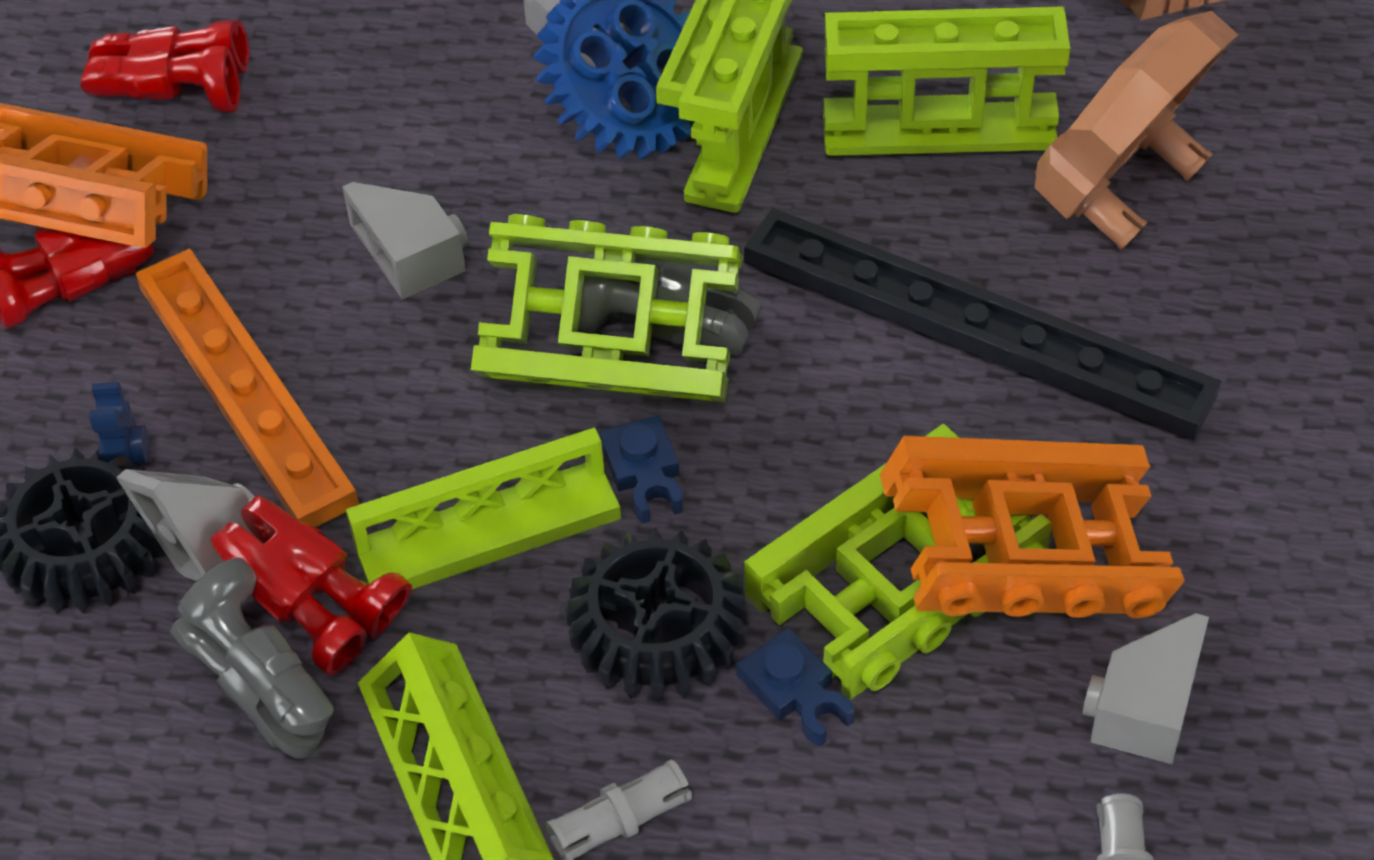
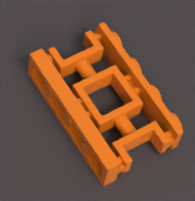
(93, 175)
(1030, 480)

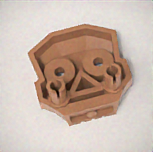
(1132, 114)

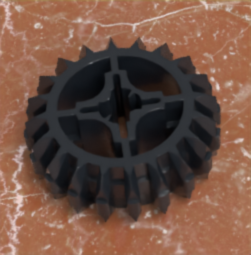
(41, 544)
(681, 635)

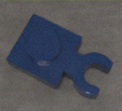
(117, 426)
(643, 460)
(792, 678)

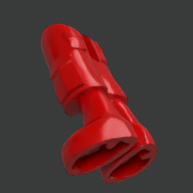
(161, 59)
(62, 267)
(302, 562)

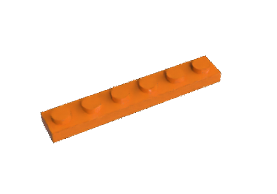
(247, 390)

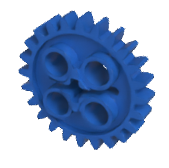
(623, 69)

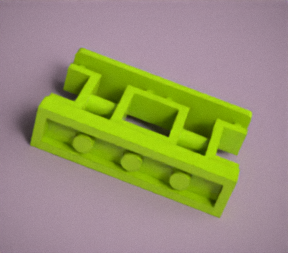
(943, 46)
(737, 98)
(602, 355)
(852, 533)

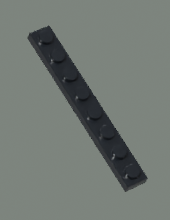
(984, 323)

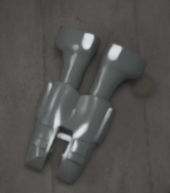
(726, 313)
(254, 664)

